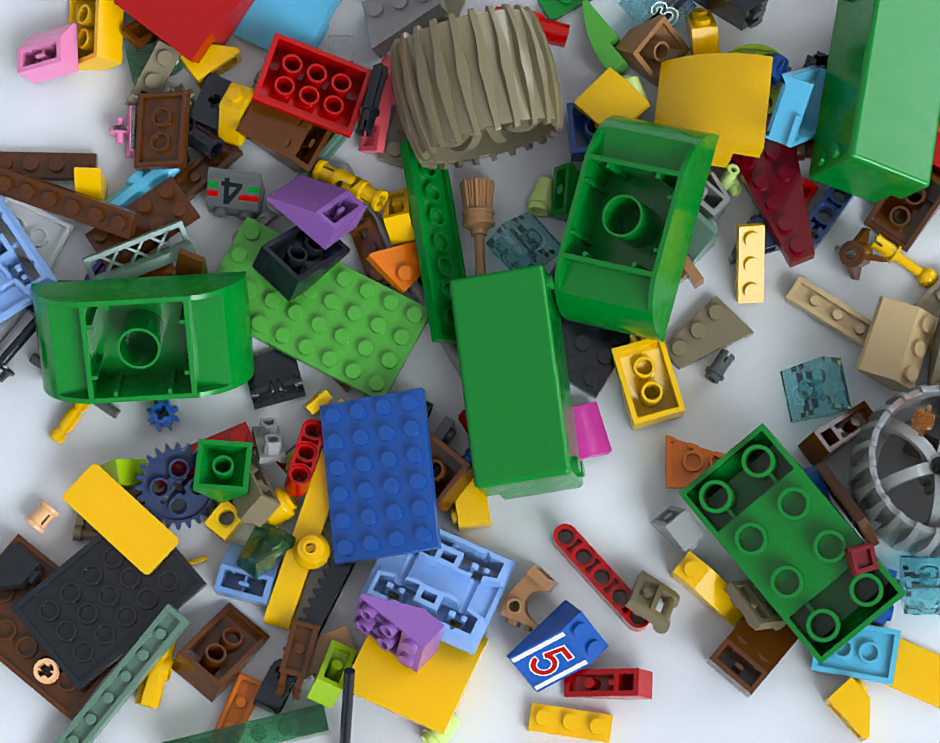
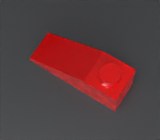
(610, 684)

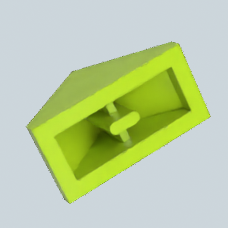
(124, 471)

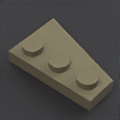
(705, 333)

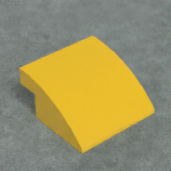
(718, 96)
(421, 697)

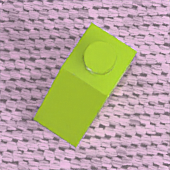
(330, 675)

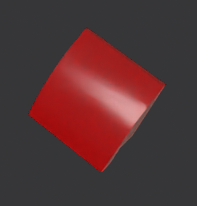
(189, 24)

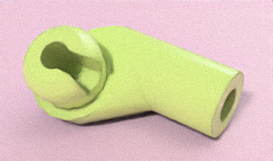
(730, 181)

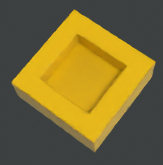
(320, 398)

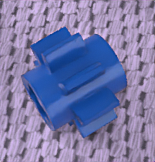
(779, 66)
(166, 422)

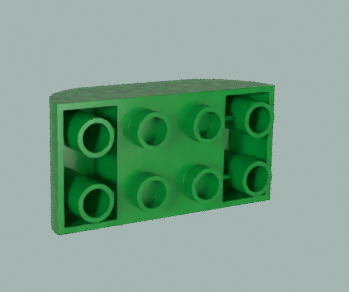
(632, 225)
(144, 337)
(790, 542)

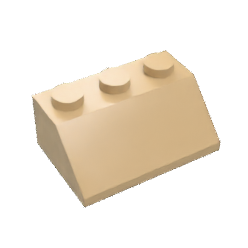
(896, 344)

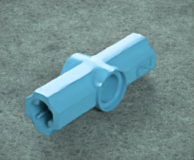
(139, 184)

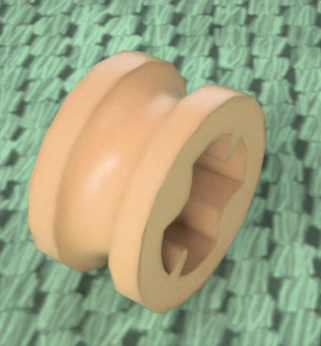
(48, 662)

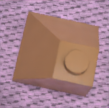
(649, 45)

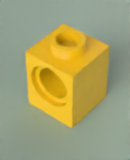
(224, 532)

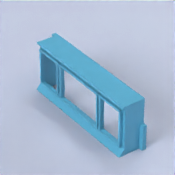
(797, 106)

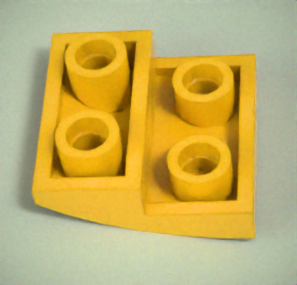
(610, 97)

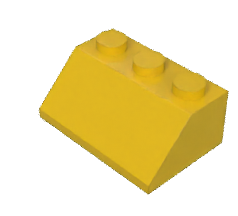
(97, 33)

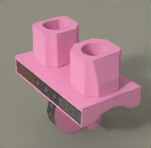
(128, 131)

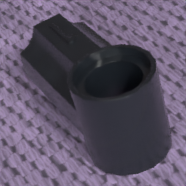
(204, 140)

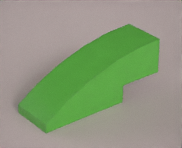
(603, 40)

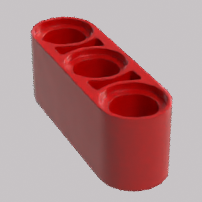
(300, 467)

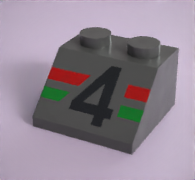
(234, 193)

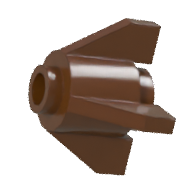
(858, 253)

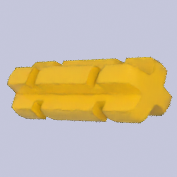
(68, 422)

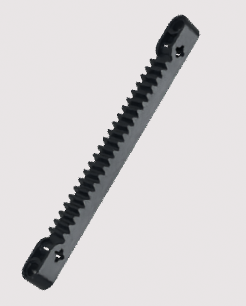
(318, 614)

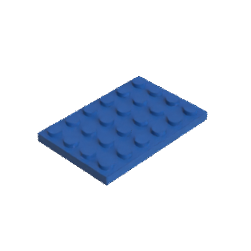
(380, 476)

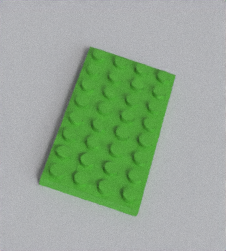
(338, 326)

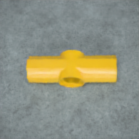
(152, 687)

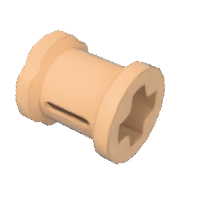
(42, 516)

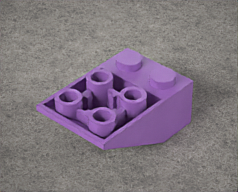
(318, 209)
(400, 628)

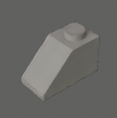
(678, 528)

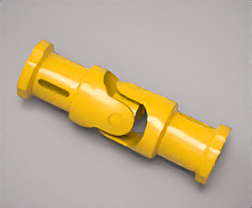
(357, 186)

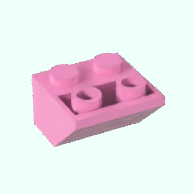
(49, 54)

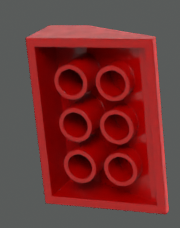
(311, 85)

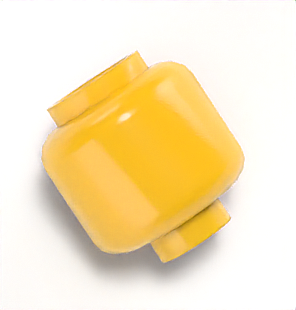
(286, 510)

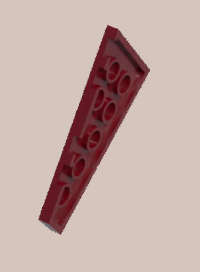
(779, 196)

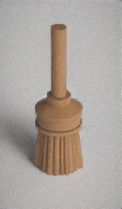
(478, 214)

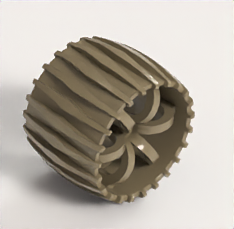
(476, 86)

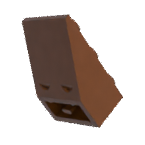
(283, 136)
(751, 655)

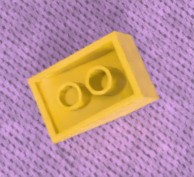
(647, 383)

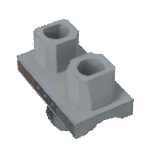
(268, 442)

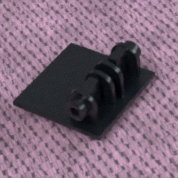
(275, 380)

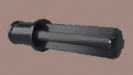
(369, 109)

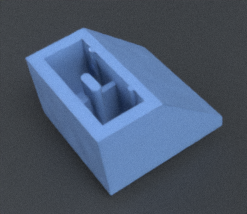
(241, 586)

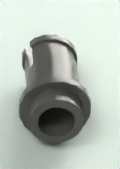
(719, 366)

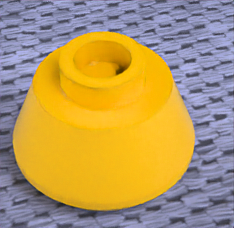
(303, 554)

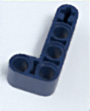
(833, 208)

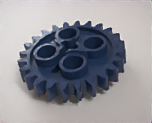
(160, 469)

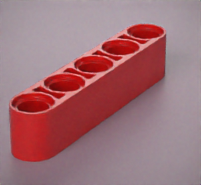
(596, 565)

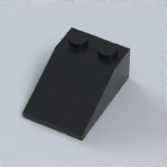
(296, 261)

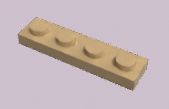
(829, 311)

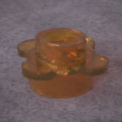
(923, 419)

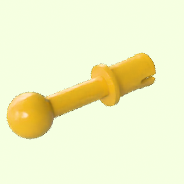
(925, 276)

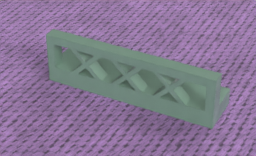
(147, 262)

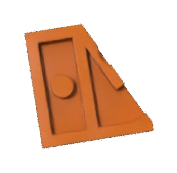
(397, 265)

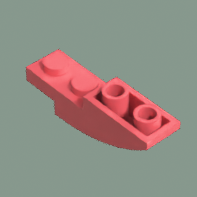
(377, 141)

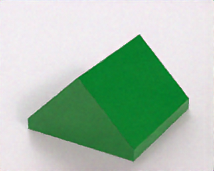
(222, 469)

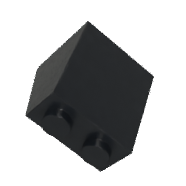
(737, 12)

